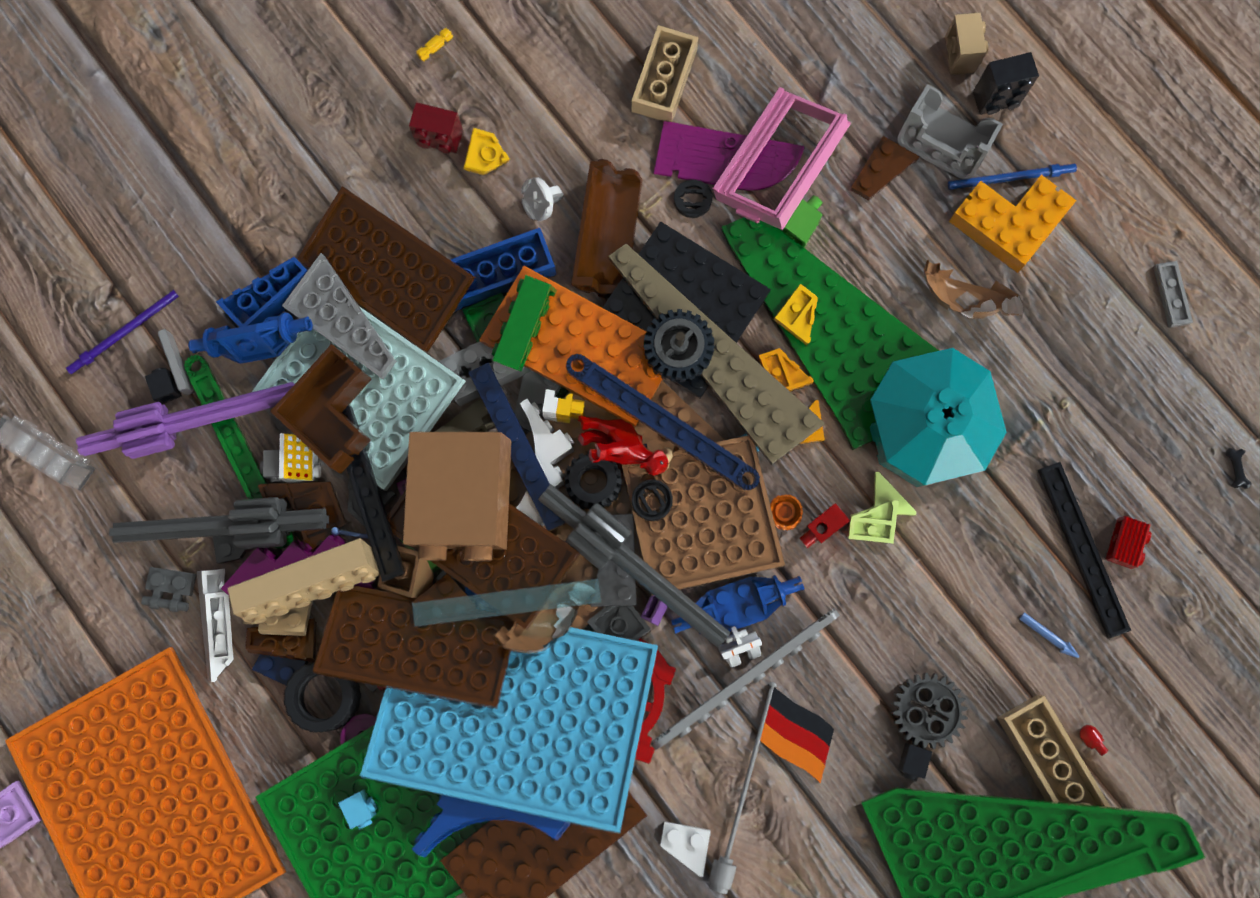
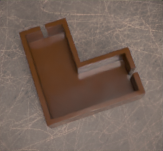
(316, 406)

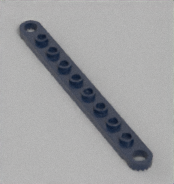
(662, 422)

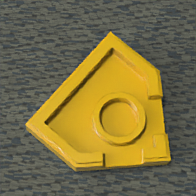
(484, 153)

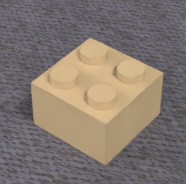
(966, 43)

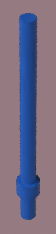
(1052, 171)

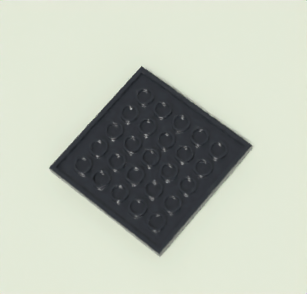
(706, 280)

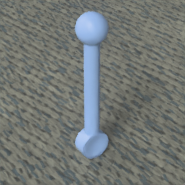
(335, 531)

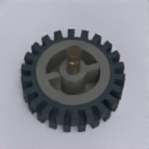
(678, 345)

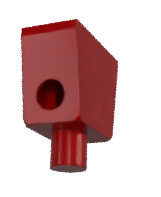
(832, 518)

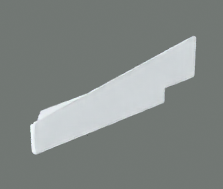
(215, 621)

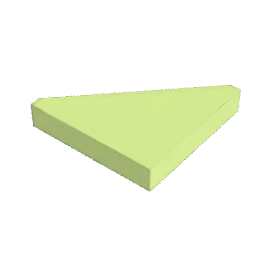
(886, 492)

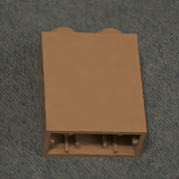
(457, 494)

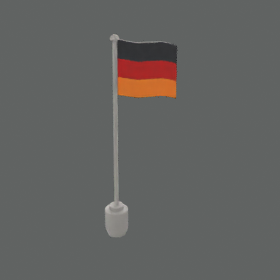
(792, 735)

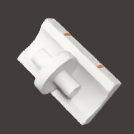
(739, 643)

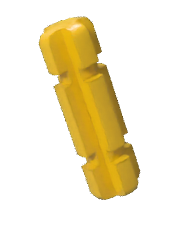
(434, 44)

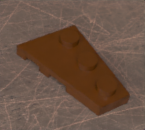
(284, 646)

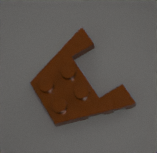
(309, 496)

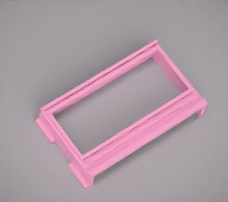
(754, 144)

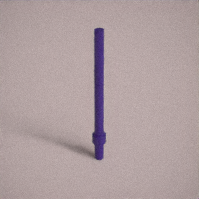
(87, 357)

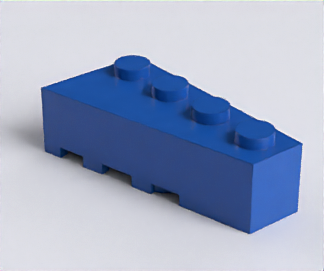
(264, 295)

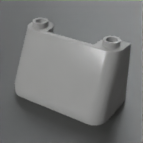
(945, 137)

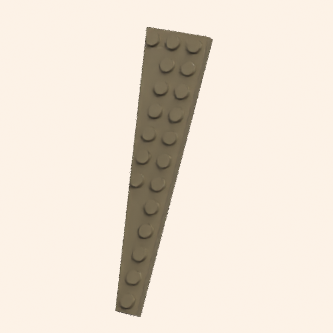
(749, 392)

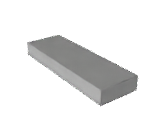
(1172, 294)
(175, 362)

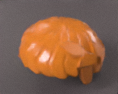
(786, 512)

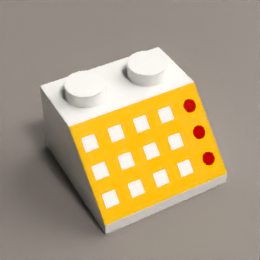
(297, 461)

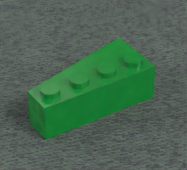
(523, 322)

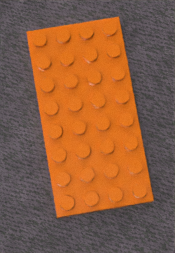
(582, 328)

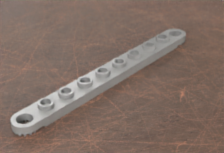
(738, 686)

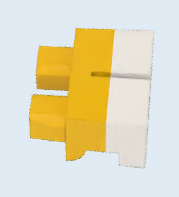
(561, 409)

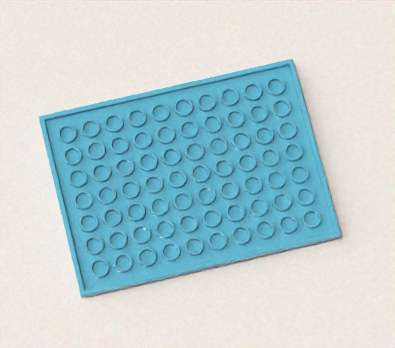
(550, 749)

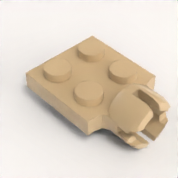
(291, 623)

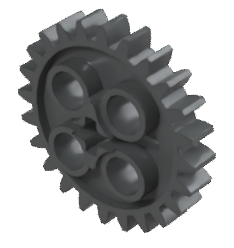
(921, 729)

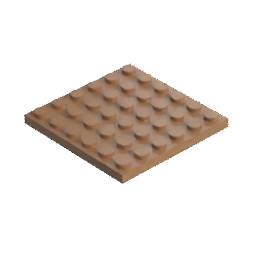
(712, 524)

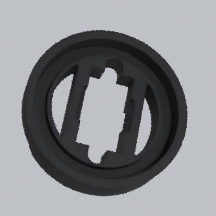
(682, 206)
(652, 485)

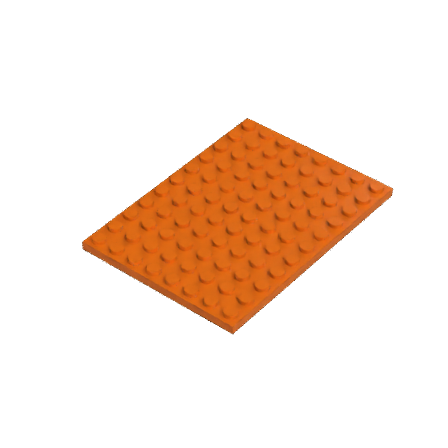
(144, 792)

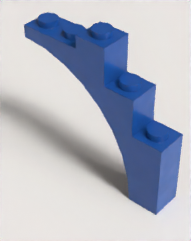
(462, 813)

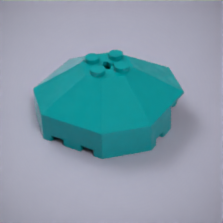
(912, 428)

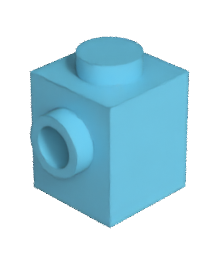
(358, 809)

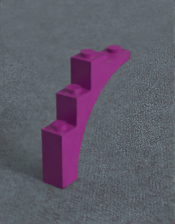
(265, 561)

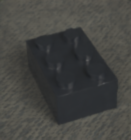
(1005, 83)

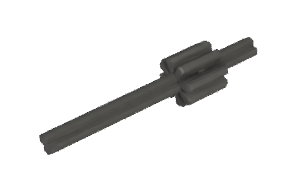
(253, 522)
(601, 538)

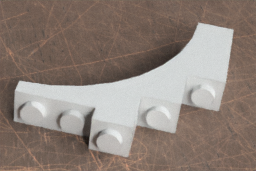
(549, 450)

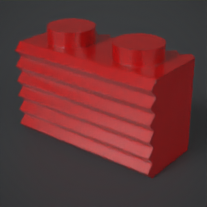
(1128, 542)

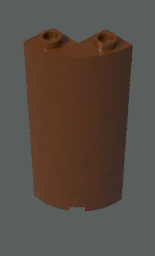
(605, 226)

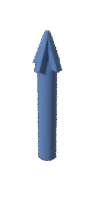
(1065, 647)

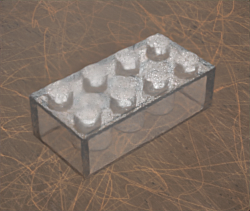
(44, 452)

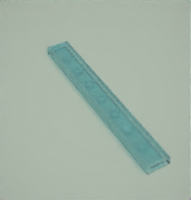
(506, 602)

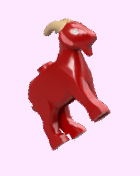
(621, 444)

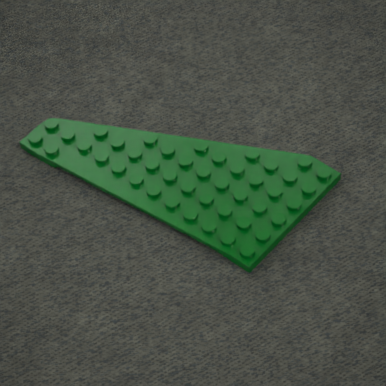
(850, 332)
(1019, 847)

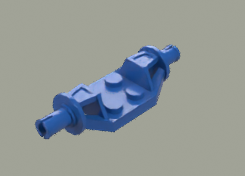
(251, 341)
(744, 601)

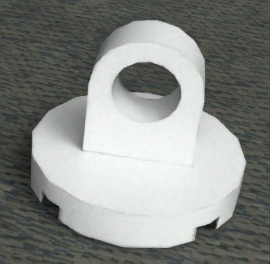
(539, 198)

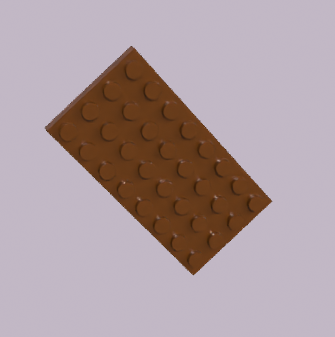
(388, 268)
(531, 559)
(376, 643)
(524, 861)

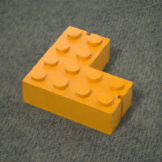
(1011, 230)

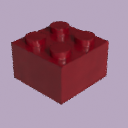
(436, 128)

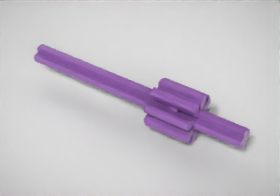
(153, 430)

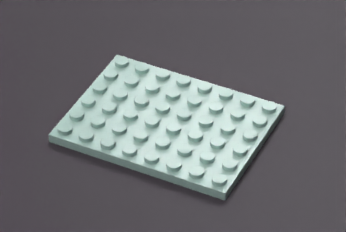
(386, 409)

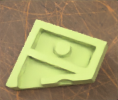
(874, 523)

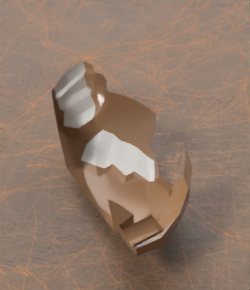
(991, 301)
(546, 627)

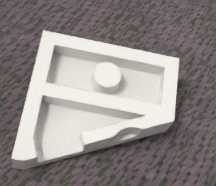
(686, 844)

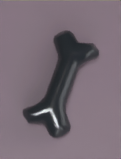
(1240, 478)

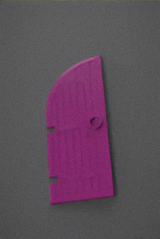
(706, 153)

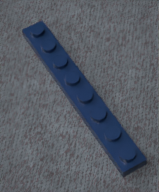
(521, 450)

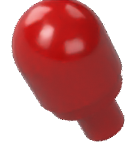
(1093, 739)

